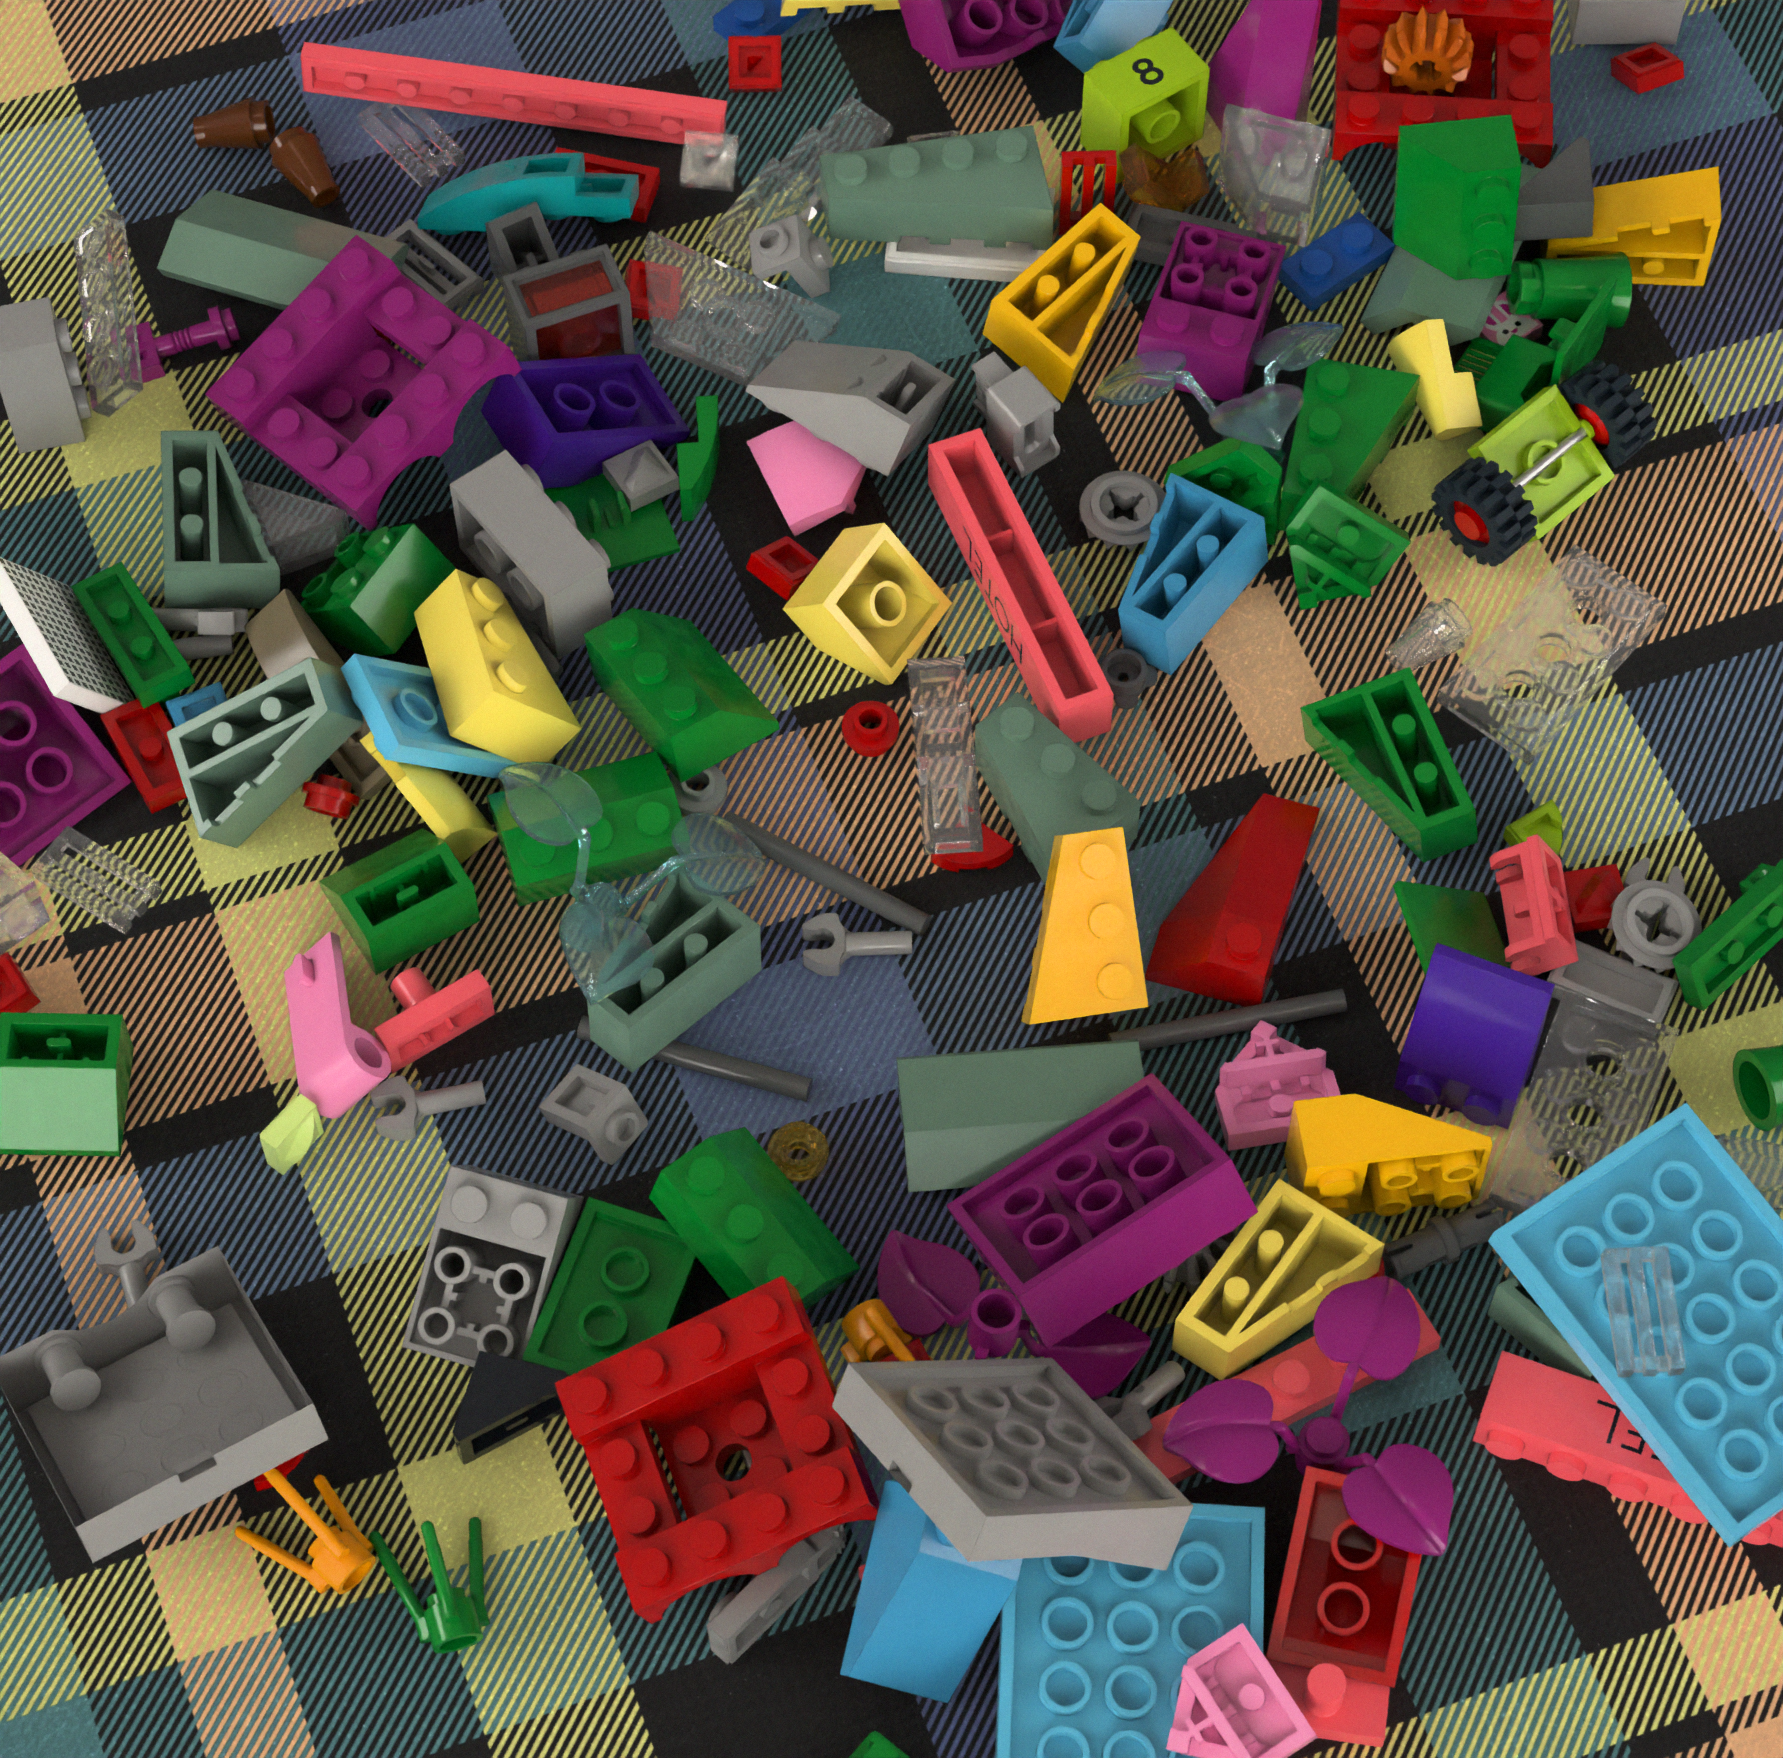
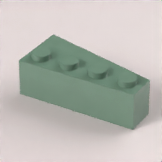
(941, 190)

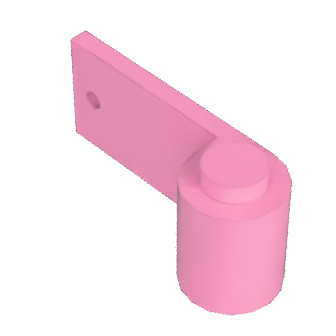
(331, 1055)

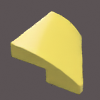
(1444, 397)
(439, 803)

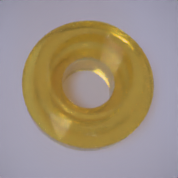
(802, 1136)

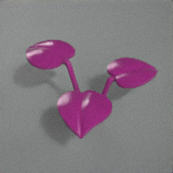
(936, 1285)
(1400, 1496)

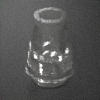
(1432, 635)

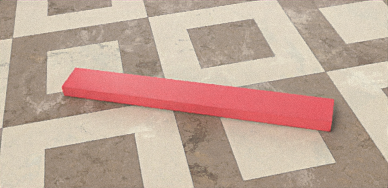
(507, 94)

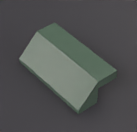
(257, 248)
(1419, 292)
(990, 1107)

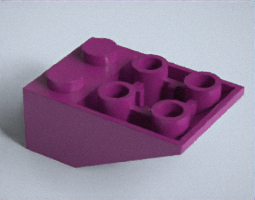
(1213, 306)

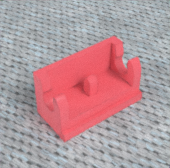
(1535, 907)

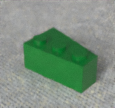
(1345, 427)
(1395, 761)

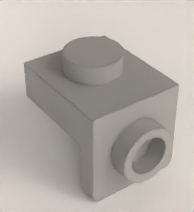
(792, 248)

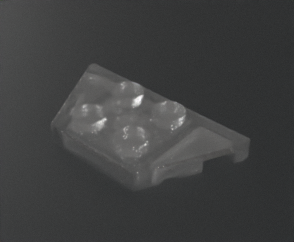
(724, 314)

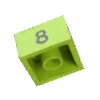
(1146, 98)

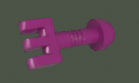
(220, 328)

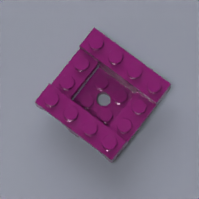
(323, 367)

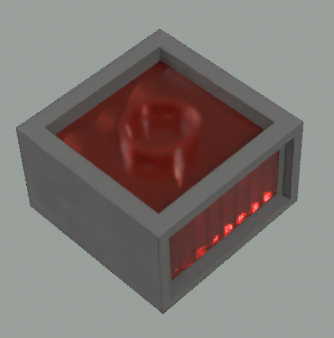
(570, 308)

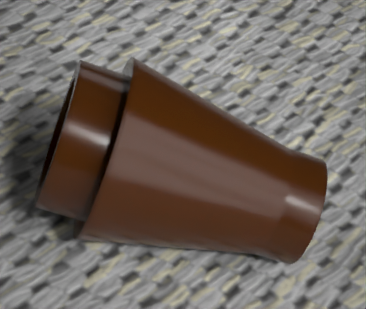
(239, 125)
(303, 164)

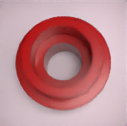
(870, 741)
(330, 796)

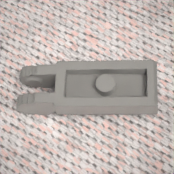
(745, 1616)

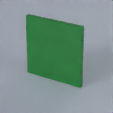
(1581, 341)
(606, 517)
(1449, 918)

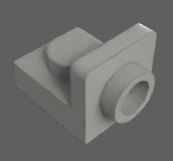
(596, 1111)

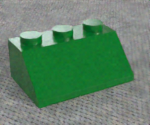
(1458, 195)
(676, 690)
(625, 842)
(749, 1220)

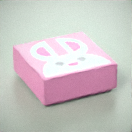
(1502, 324)

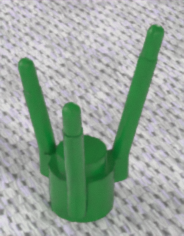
(451, 1618)

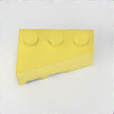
(490, 673)
(1271, 1281)

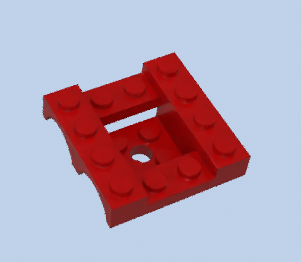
(1372, 109)
(712, 1388)

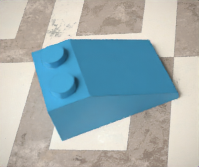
(921, 1603)

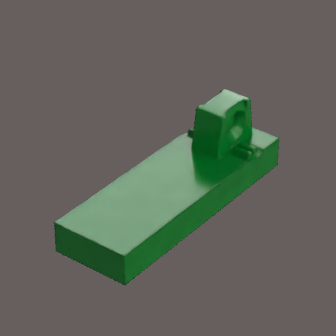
(133, 636)
(1733, 939)

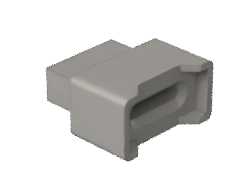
(1017, 414)

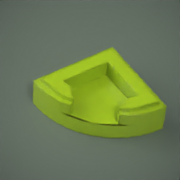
(1544, 821)

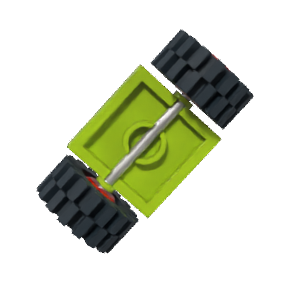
(1543, 462)

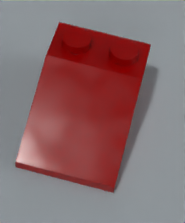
(1341, 1590)

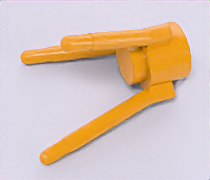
(873, 1334)
(338, 1556)

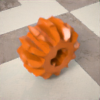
(1427, 52)

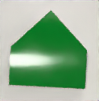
(1239, 474)
(1338, 545)

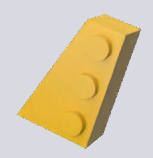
(1659, 223)
(1062, 300)
(1087, 933)

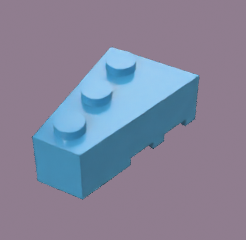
(1107, 28)
(1189, 573)

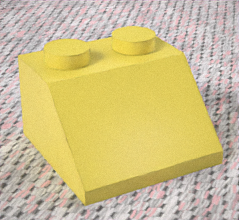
(868, 603)

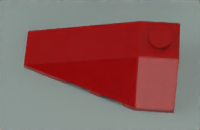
(1235, 912)

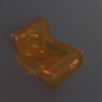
(1161, 183)

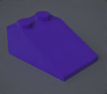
(579, 413)
(1473, 1036)

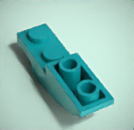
(550, 179)

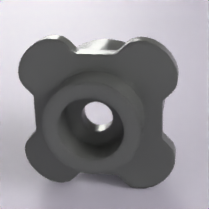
(1132, 665)

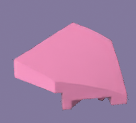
(806, 475)
(1262, 1085)
(1235, 1705)

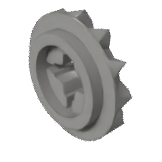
(1123, 490)
(1677, 920)

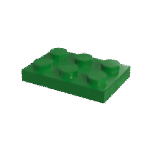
(612, 1288)

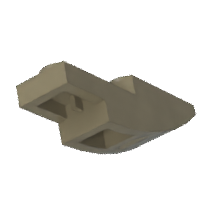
(286, 636)

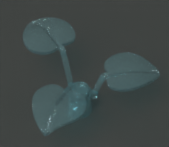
(1253, 418)
(597, 940)

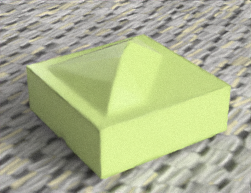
(291, 1134)

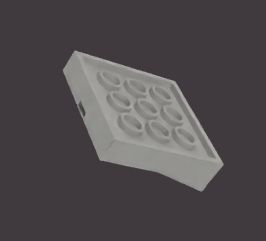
(159, 1405)
(1013, 1460)

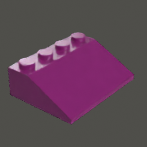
(49, 762)
(1103, 1209)

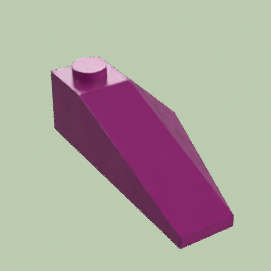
(980, 32)
(1266, 60)

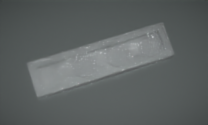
(108, 313)

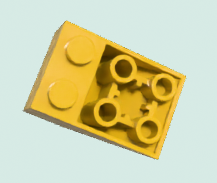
(1380, 1157)

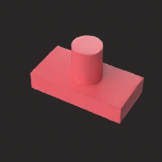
(432, 1016)
(1337, 1705)

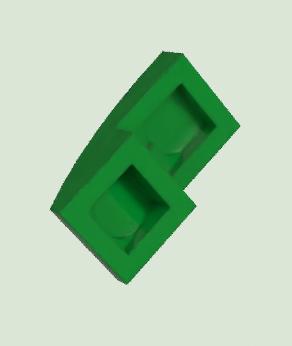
(699, 459)

